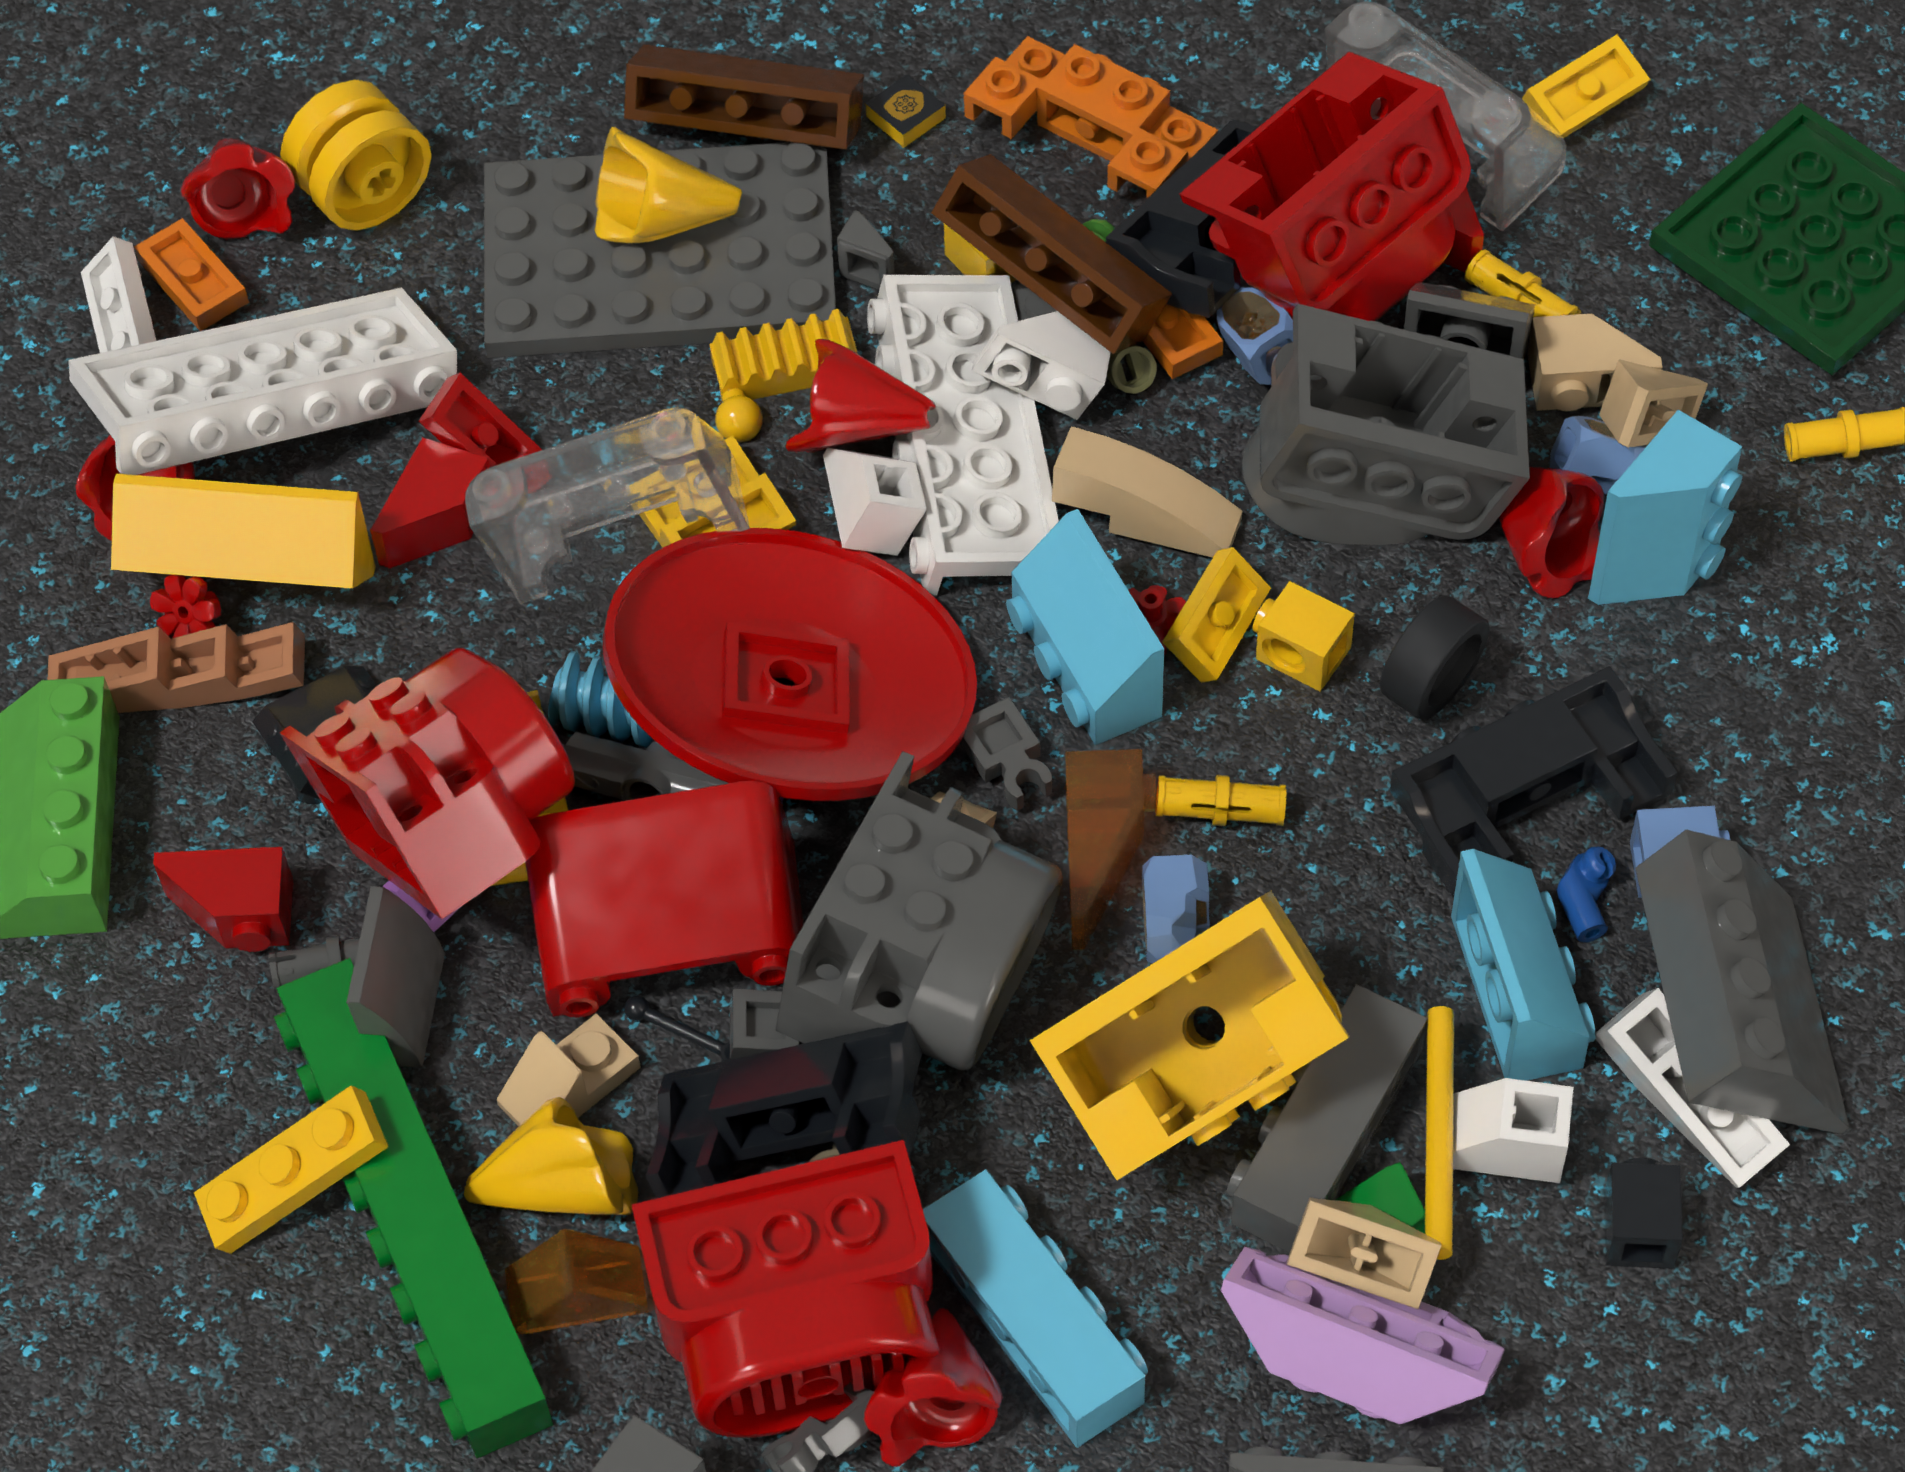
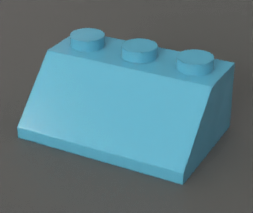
(1667, 515)
(1088, 632)
(1519, 968)

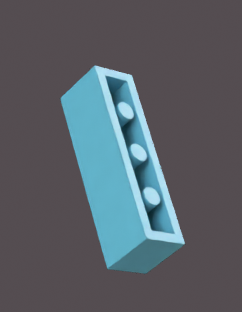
(1034, 1308)

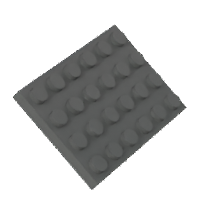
(568, 291)

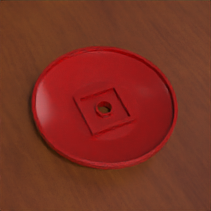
(865, 644)

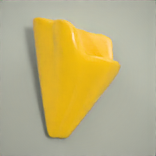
(655, 195)
(558, 1167)

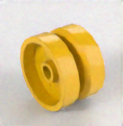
(356, 154)

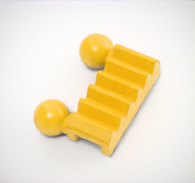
(768, 366)

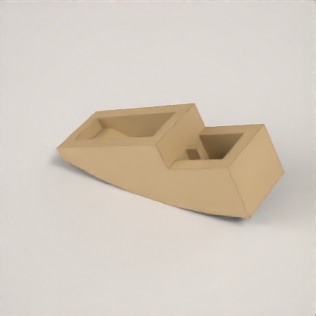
(1142, 495)

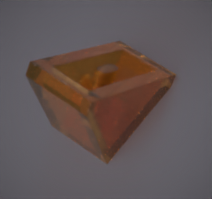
(575, 1282)

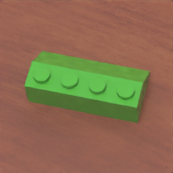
(57, 808)

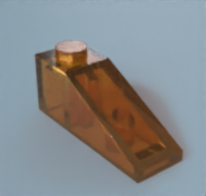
(1103, 828)

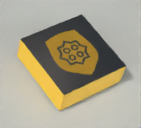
(905, 110)

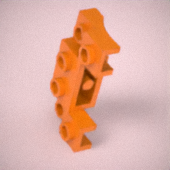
(1092, 106)

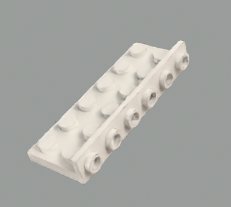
(265, 380)
(985, 448)

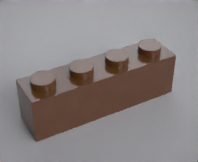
(743, 96)
(1051, 253)

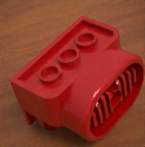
(1341, 192)
(438, 777)
(791, 1287)

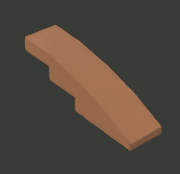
(191, 670)

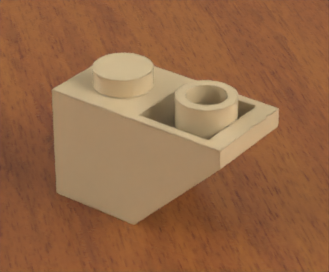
(1576, 358)

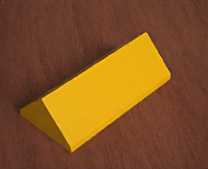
(239, 531)

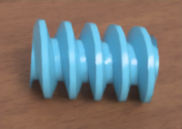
(590, 701)

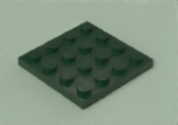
(1800, 237)

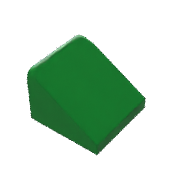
(1391, 1193)

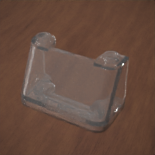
(1520, 145)
(539, 500)

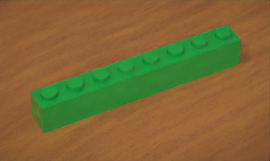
(417, 1224)

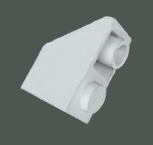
(1046, 362)
(874, 499)
(1512, 1129)

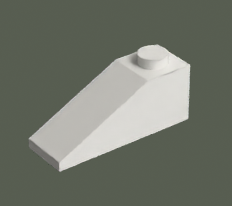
(1646, 1052)

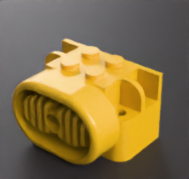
(1151, 1080)

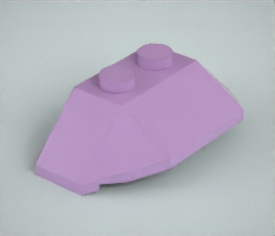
(1355, 1343)

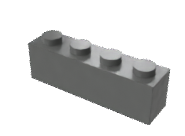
(1328, 1118)

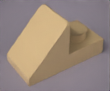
(577, 1069)

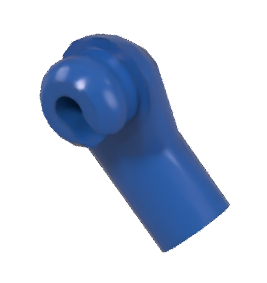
(1582, 887)

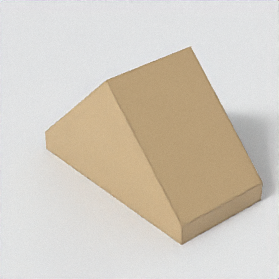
(1645, 399)
(1364, 1250)

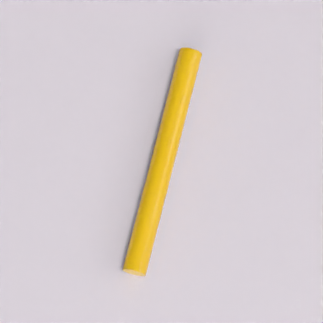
(1440, 1128)

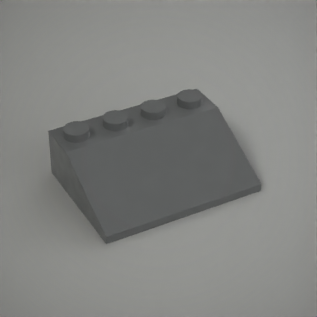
(1738, 985)

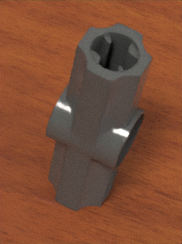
(631, 771)

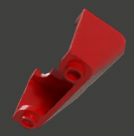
(663, 890)

